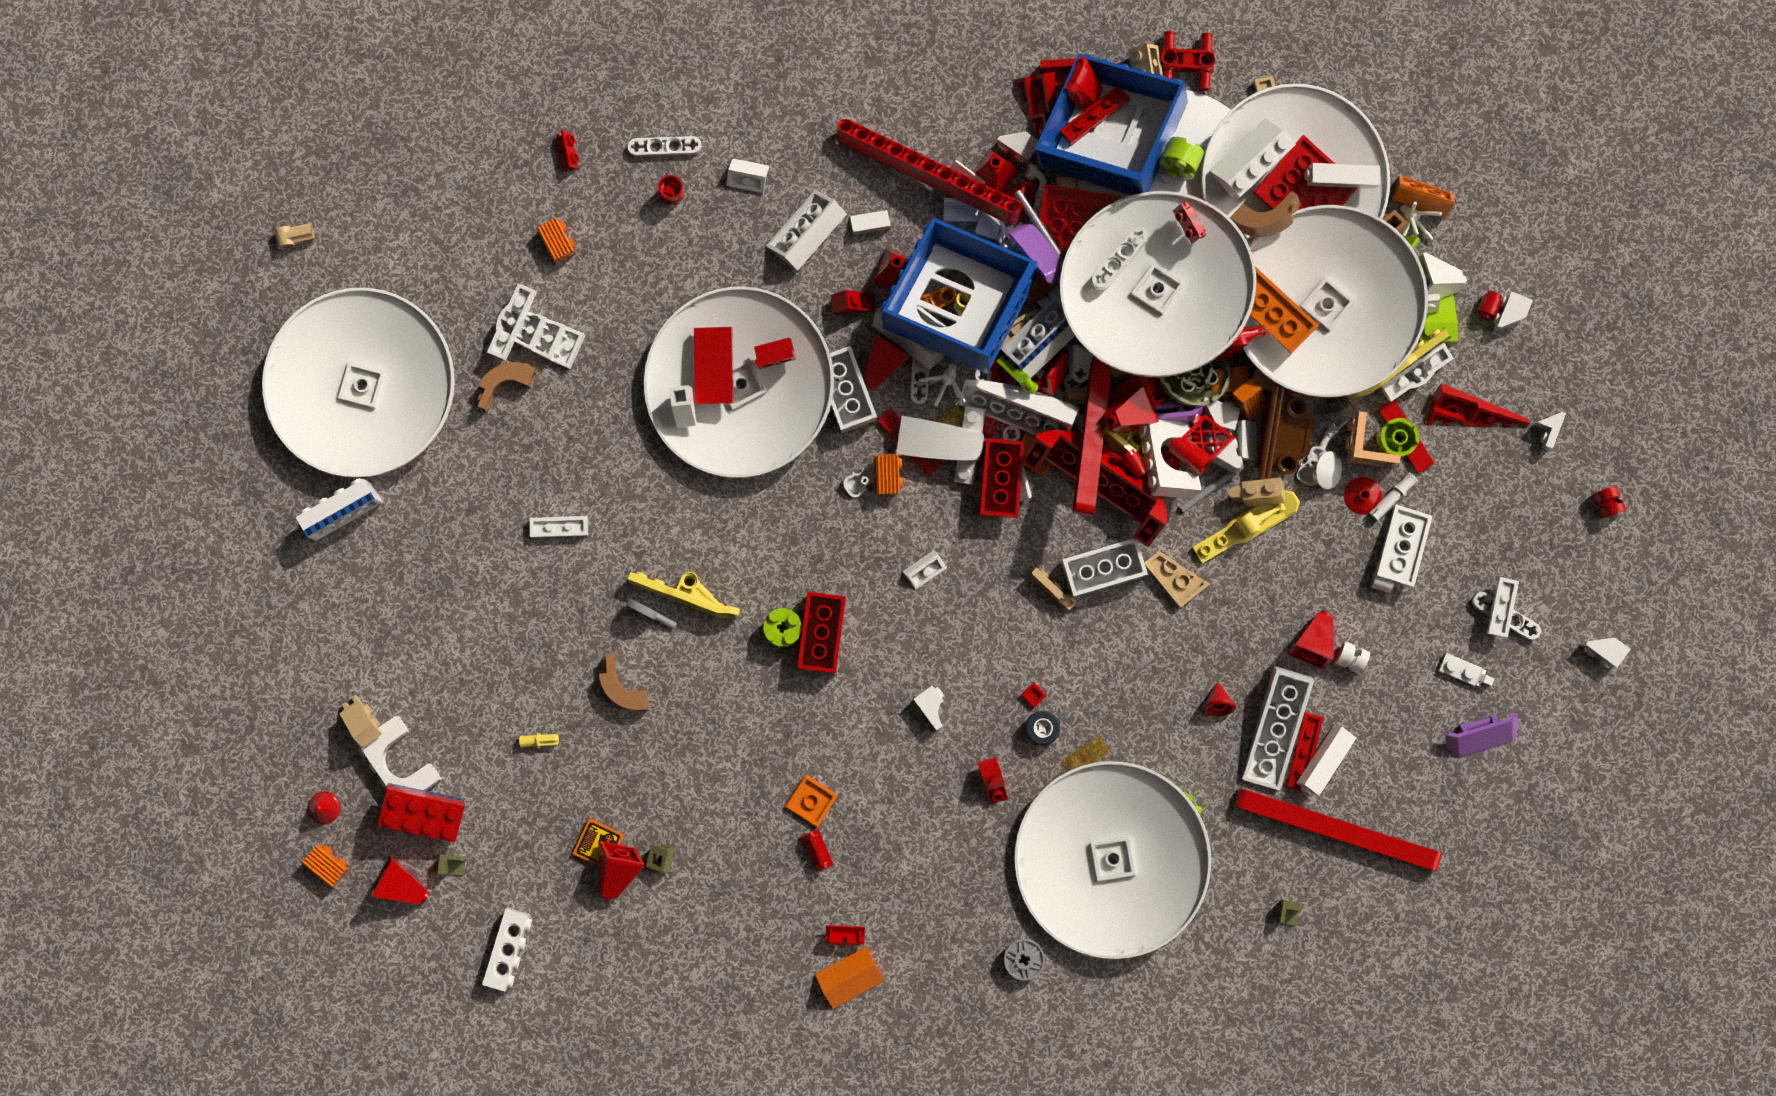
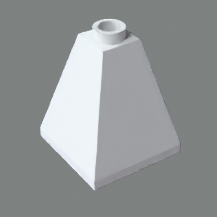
(1441, 276)

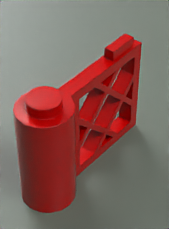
(1193, 453)

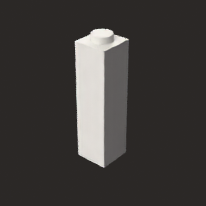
(1342, 175)
(1326, 761)

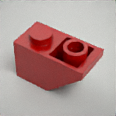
(852, 302)
(992, 780)

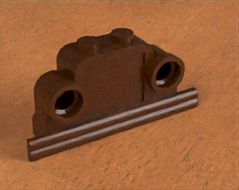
(1283, 433)

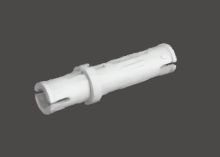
(1399, 490)

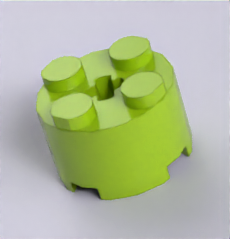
(1181, 158)
(1404, 430)
(776, 619)

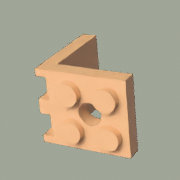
(1355, 445)

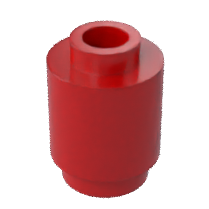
(1489, 305)

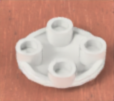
(1328, 470)

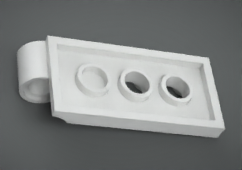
(1395, 563)

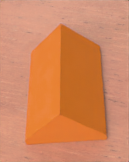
(1427, 196)
(849, 977)

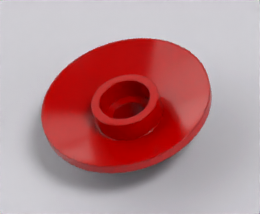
(1353, 496)

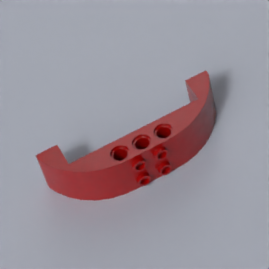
(1115, 482)

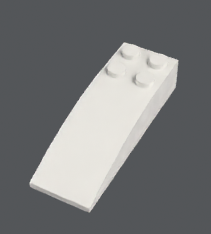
(1018, 408)
(1277, 727)

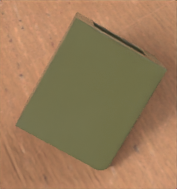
(451, 864)
(1289, 912)

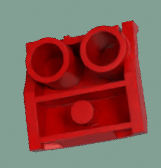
(1084, 85)

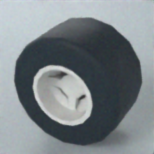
(1042, 728)

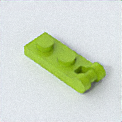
(1018, 374)

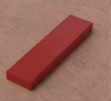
(1094, 115)
(891, 423)
(1419, 457)
(1305, 748)

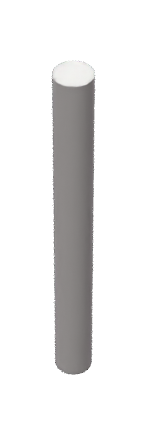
(1034, 218)
(1206, 491)

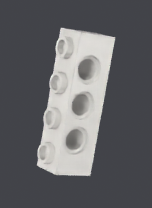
(493, 977)

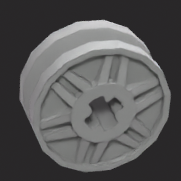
(1019, 969)

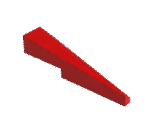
(1040, 98)
(1456, 406)

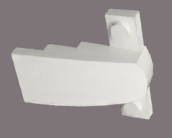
(533, 332)
(1418, 372)
(946, 441)

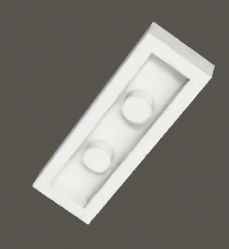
(559, 526)
(1502, 607)

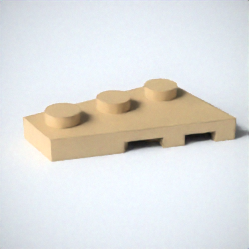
(1175, 579)

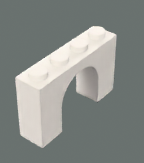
(1161, 477)
(376, 754)

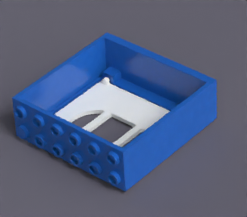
(1105, 161)
(994, 275)

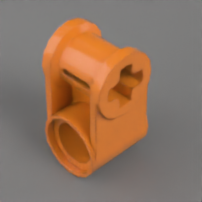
(937, 300)

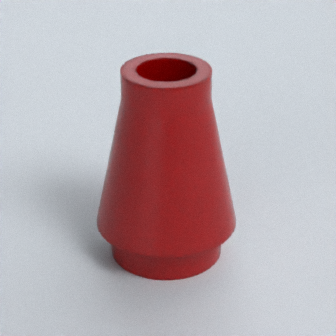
(1134, 463)

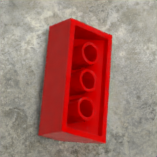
(1001, 478)

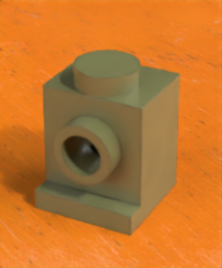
(654, 859)

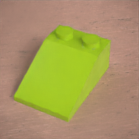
(1444, 319)

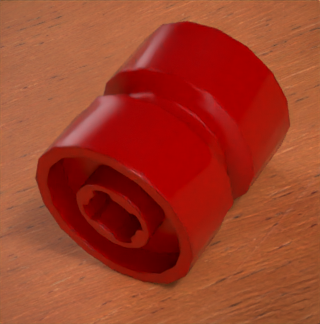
(671, 189)
(1609, 501)

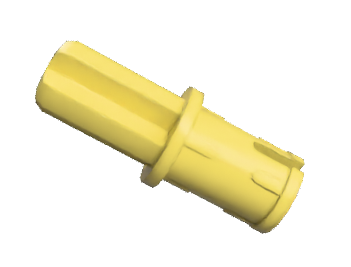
(538, 740)

